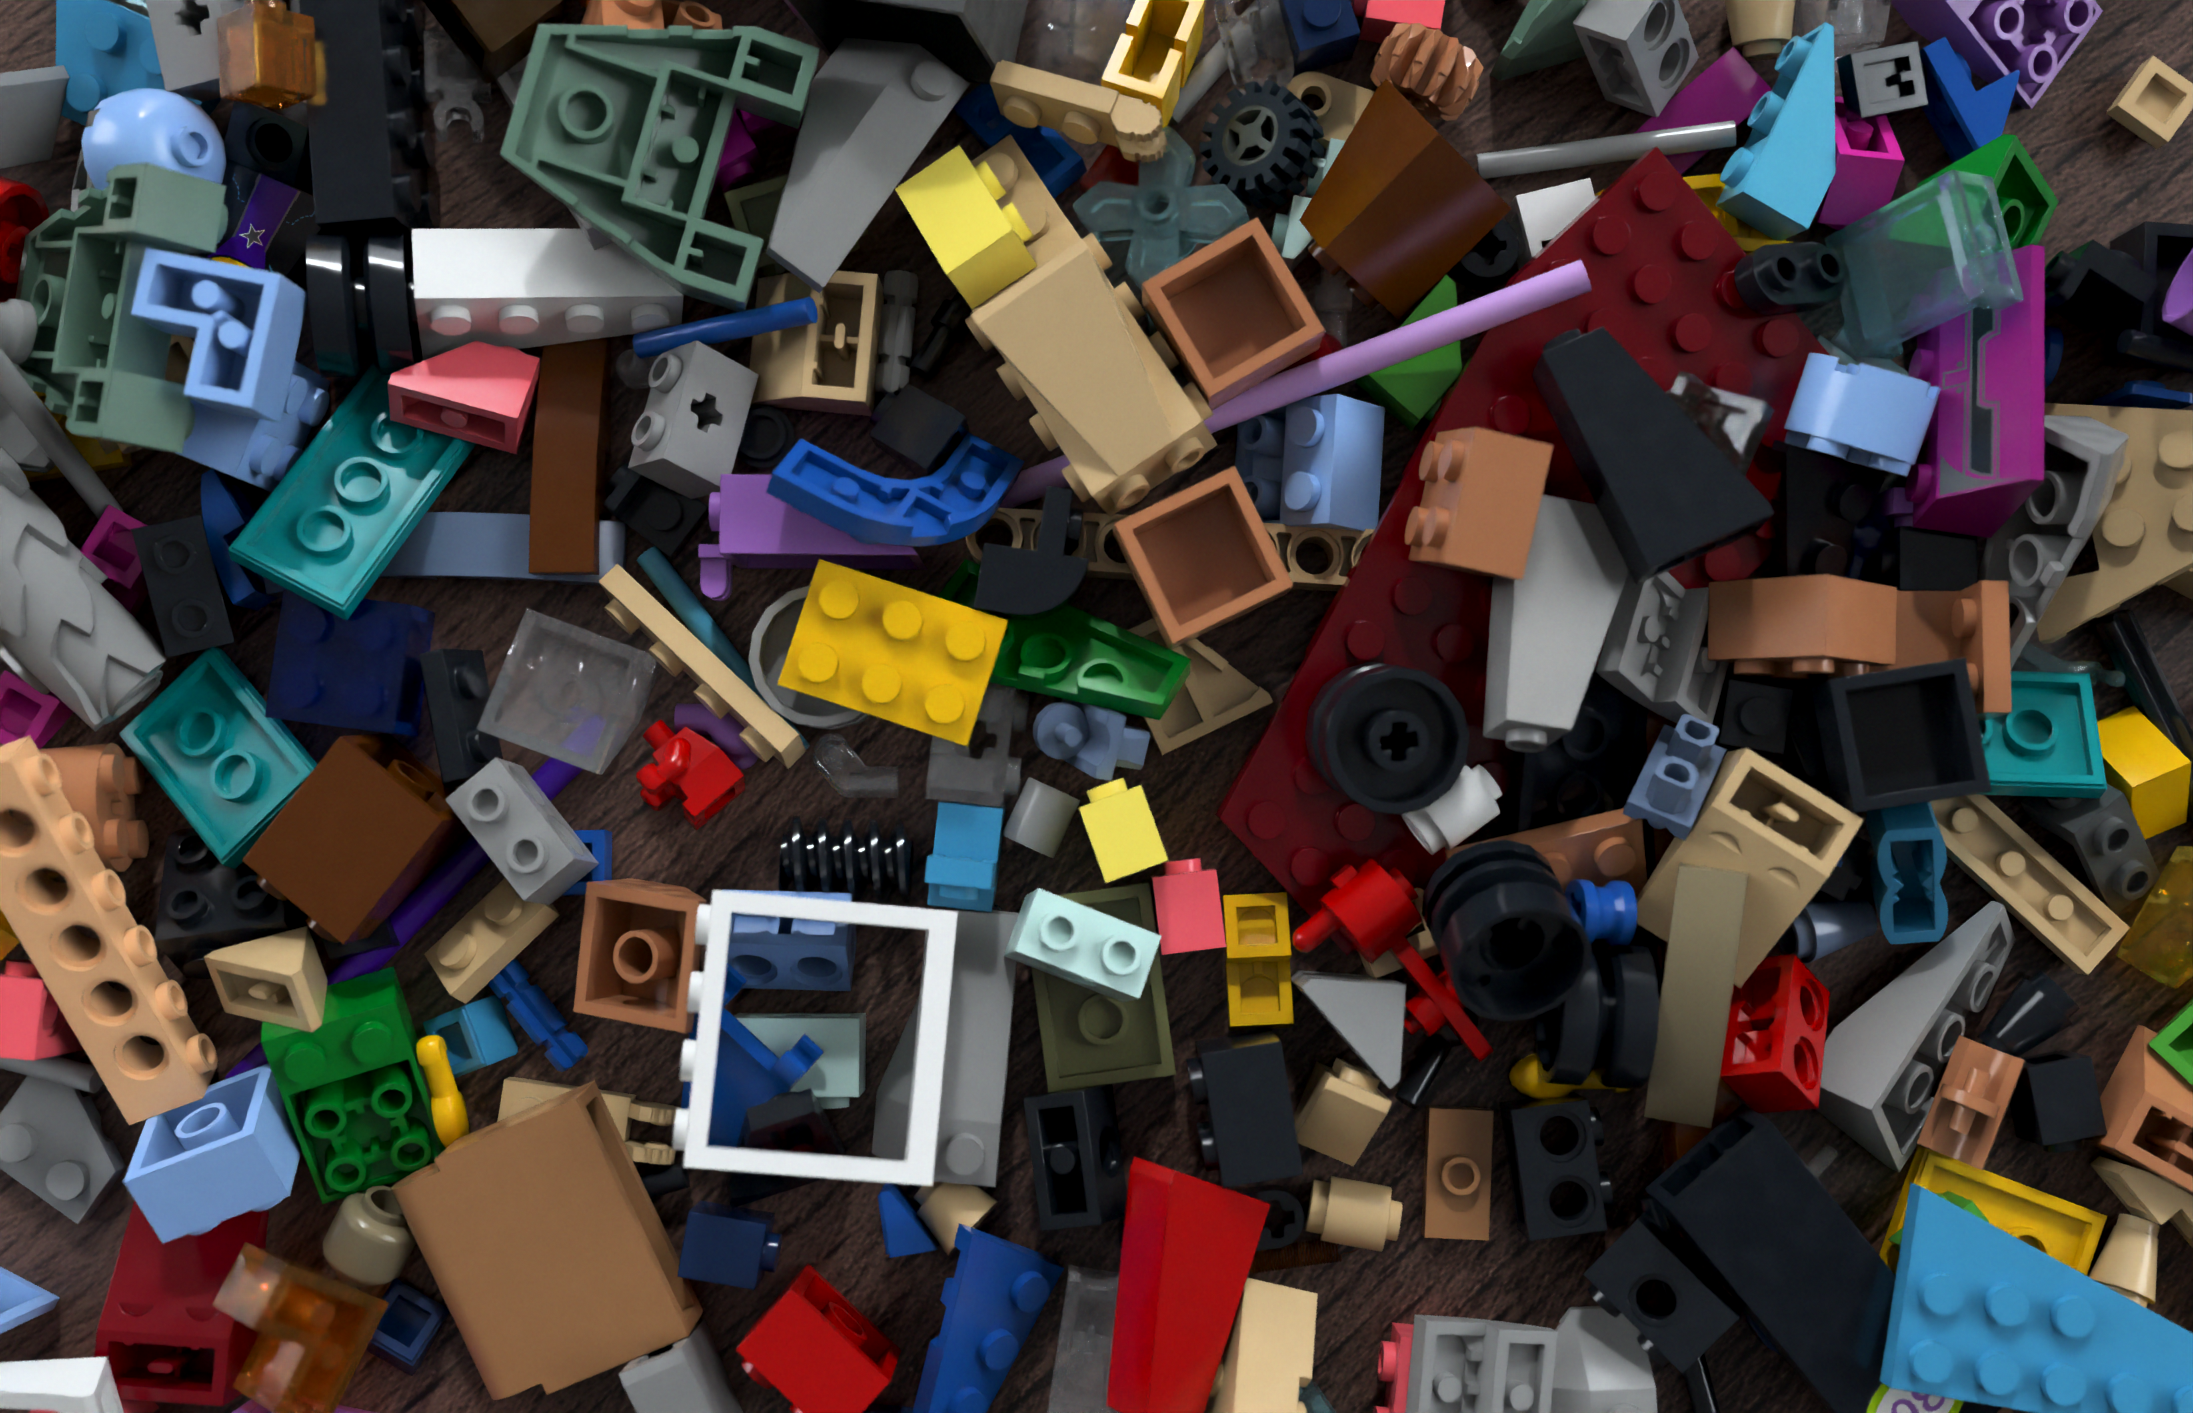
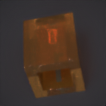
(266, 55)

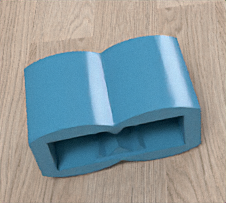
(1908, 873)

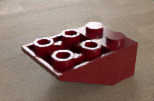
(160, 1315)

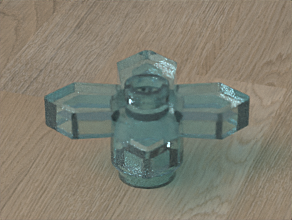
(1162, 213)

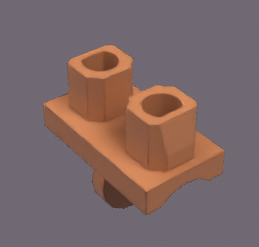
(1971, 1102)

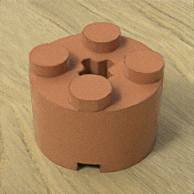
(102, 788)

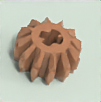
(1428, 70)

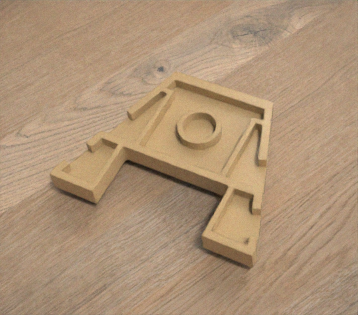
(2147, 524)

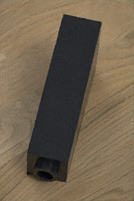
(1642, 458)

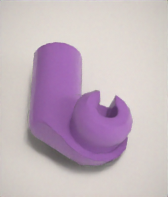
(722, 731)

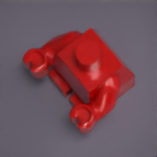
(689, 770)

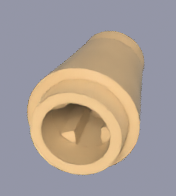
(2130, 1259)

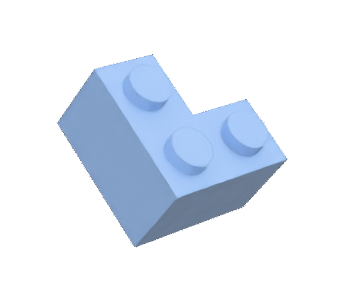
(242, 326)

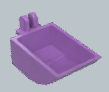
(771, 534)

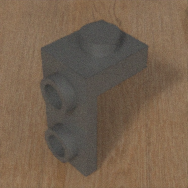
(2104, 840)

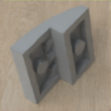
(1661, 649)
(1480, 1366)

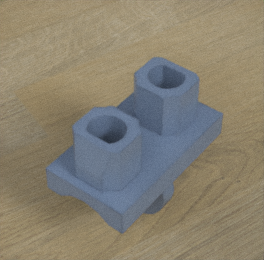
(1090, 738)
(1676, 776)

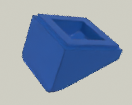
(901, 1227)

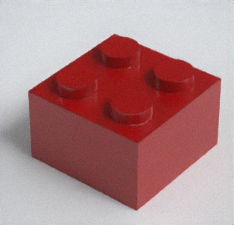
(818, 1349)

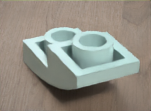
(1288, 232)

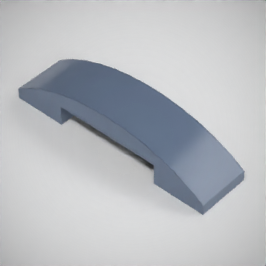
(489, 548)

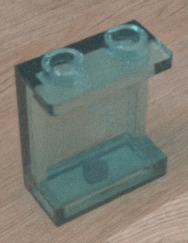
(1924, 263)

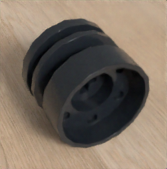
(1505, 931)

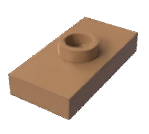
(1457, 1172)

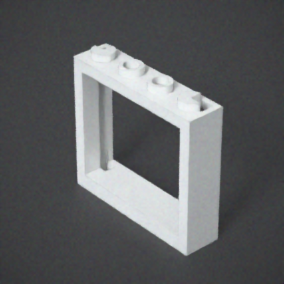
(700, 1055)

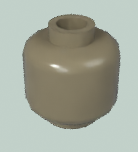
(368, 1238)

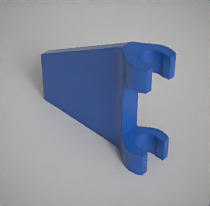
(746, 1070)

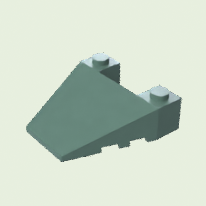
(636, 131)
(83, 280)

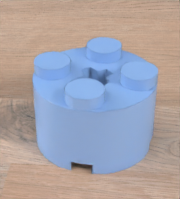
(1860, 414)

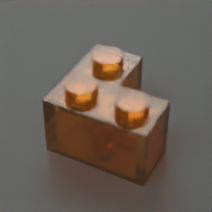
(308, 1326)

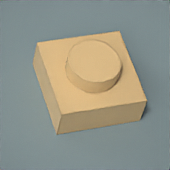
(2153, 102)

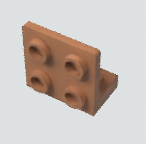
(1958, 626)

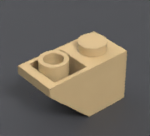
(1340, 1110)

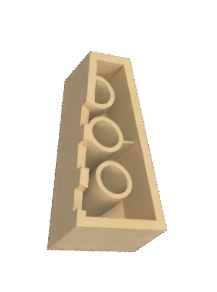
(1266, 1352)

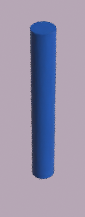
(727, 327)

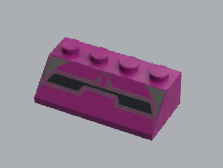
(1988, 421)

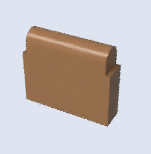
(548, 1247)

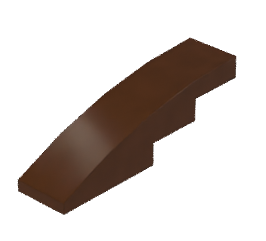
(569, 457)

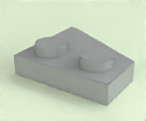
(58, 1147)

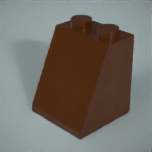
(1398, 206)
(357, 836)

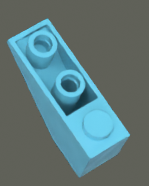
(1791, 149)

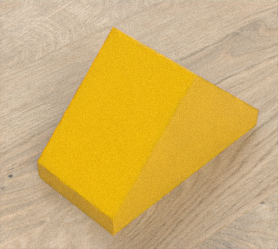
(2146, 769)

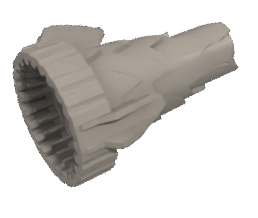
(54, 613)

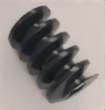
(847, 859)

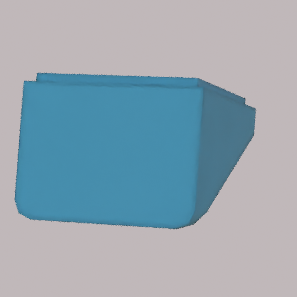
(474, 1035)

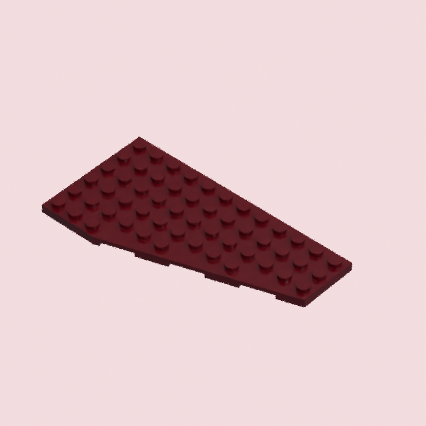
(1672, 302)

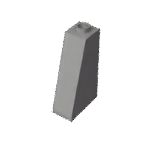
(1550, 626)
(681, 1378)

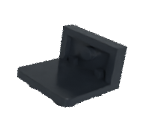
(211, 905)

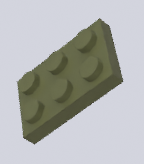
(1093, 1036)

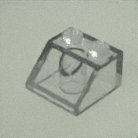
(569, 693)

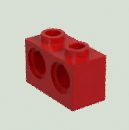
(1777, 1037)

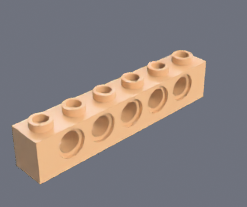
(75, 967)

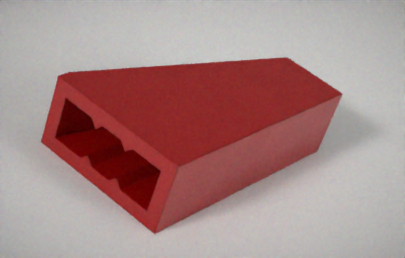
(1177, 1287)

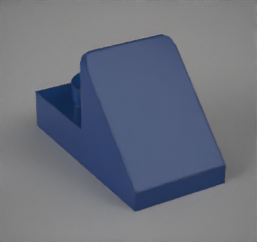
(1958, 112)

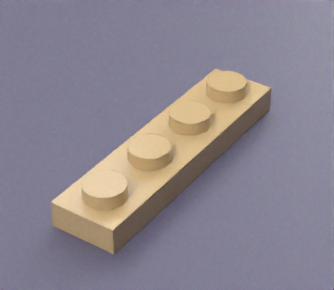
(718, 687)
(2028, 881)

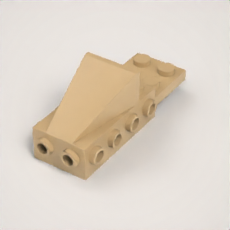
(1083, 356)

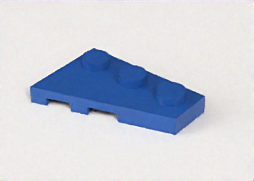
(985, 1323)

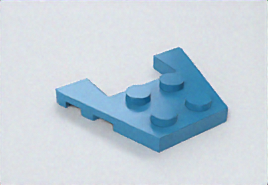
(106, 54)

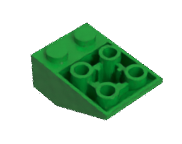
(356, 1088)

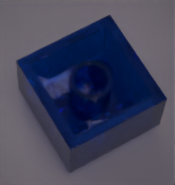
(350, 670)

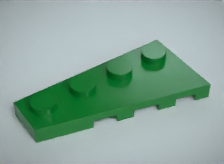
(1080, 657)

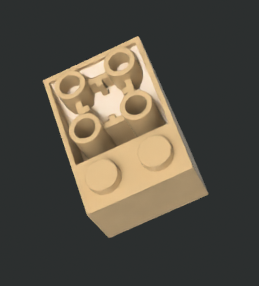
(1762, 826)

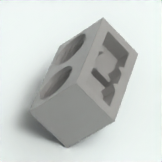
(1637, 50)
(522, 831)

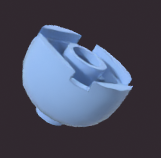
(155, 130)

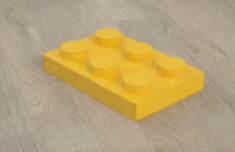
(893, 652)

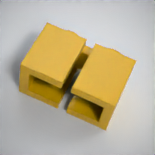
(1159, 50)

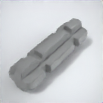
(896, 331)

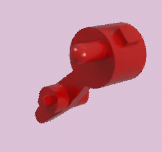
(1374, 916)

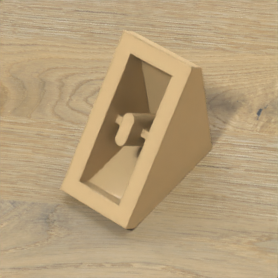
(272, 979)

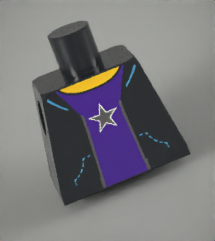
(265, 224)

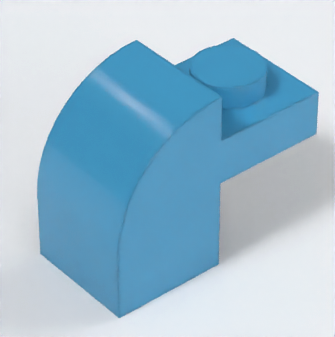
(965, 856)

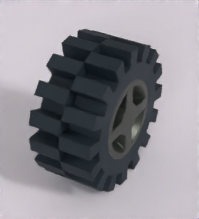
(1266, 120)

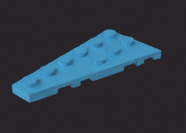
(2020, 1330)

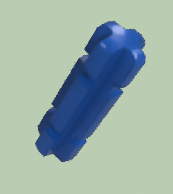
(538, 1016)

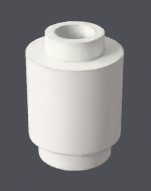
(1457, 812)

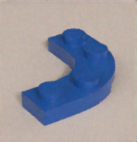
(898, 511)

